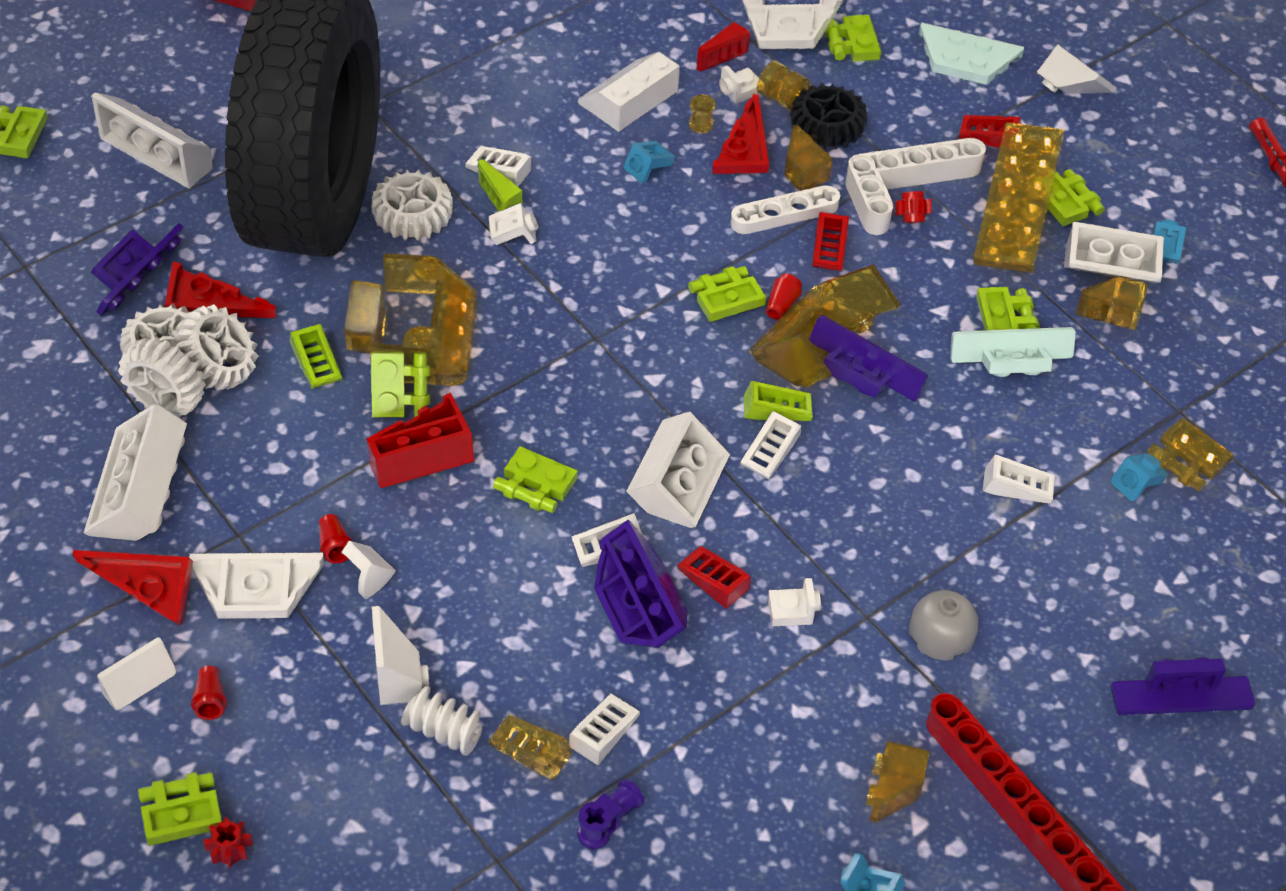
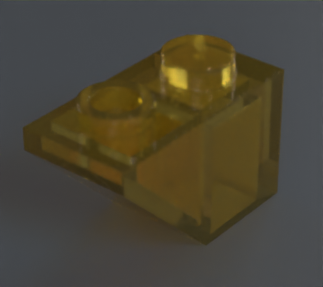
(806, 162)
(1113, 302)
(365, 316)
(899, 780)

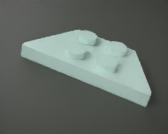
(967, 54)

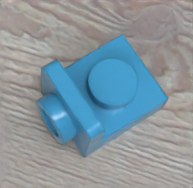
(645, 157)
(1173, 239)

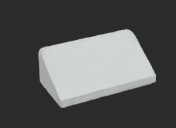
(136, 674)

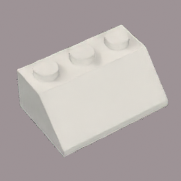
(633, 90)
(1114, 252)
(679, 471)

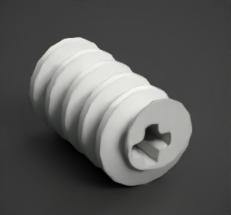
(443, 721)

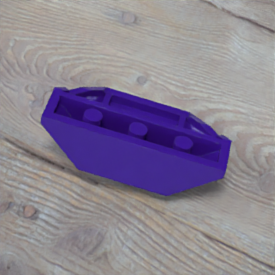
(637, 590)

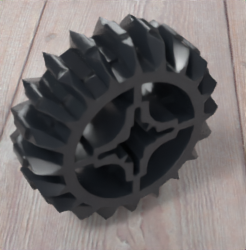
(829, 115)

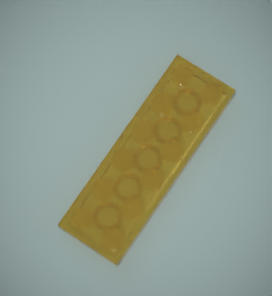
(1019, 197)

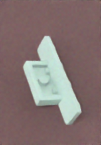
(1014, 349)

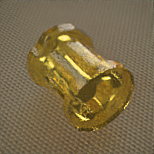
(702, 109)

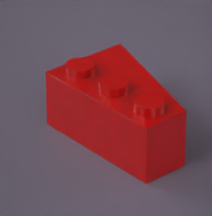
(421, 446)

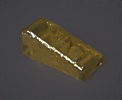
(550, 757)

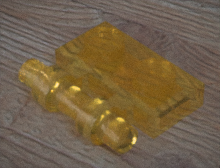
(1195, 448)

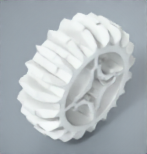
(412, 205)
(153, 323)
(223, 343)
(161, 376)

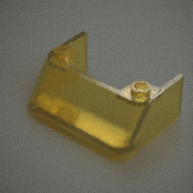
(846, 299)
(453, 316)

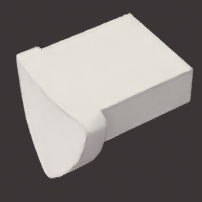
(374, 569)

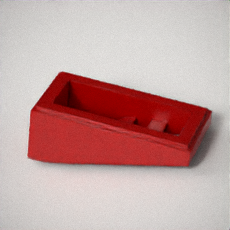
(724, 46)
(994, 124)
(833, 223)
(723, 594)

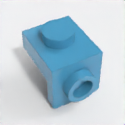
(1137, 474)
(861, 877)

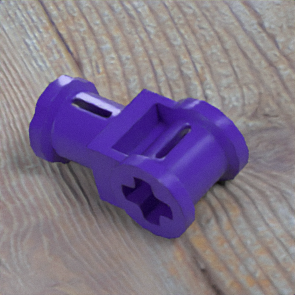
(605, 814)

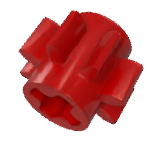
(913, 207)
(228, 842)

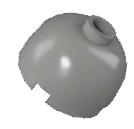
(944, 624)

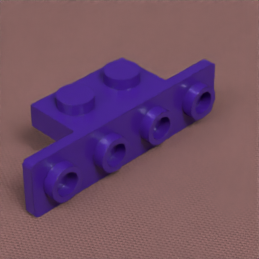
(127, 262)
(865, 363)
(1183, 687)

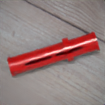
(1262, 131)

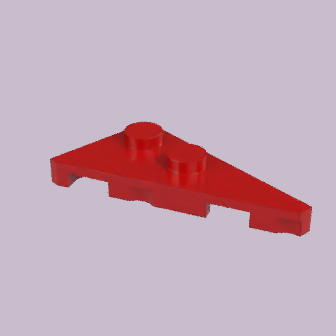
(746, 147)
(200, 290)
(151, 579)

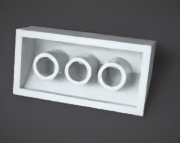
(151, 140)
(137, 476)

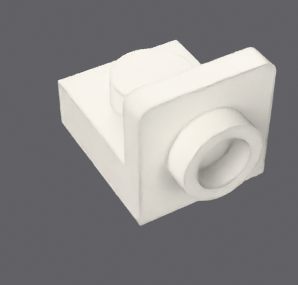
(738, 85)
(512, 224)
(794, 605)

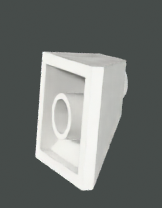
(1071, 75)
(396, 662)

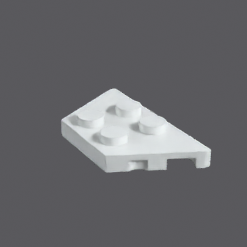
(255, 582)

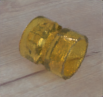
(781, 84)

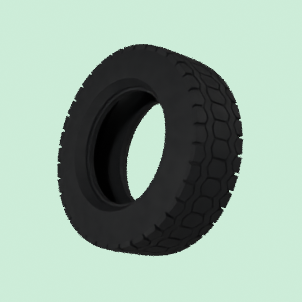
(302, 123)

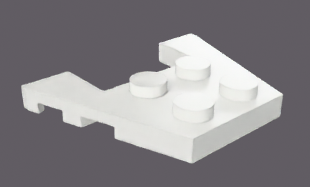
(789, 25)

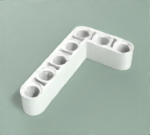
(876, 172)

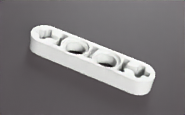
(752, 217)

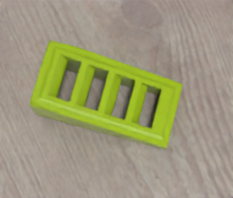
(497, 187)
(311, 335)
(760, 395)

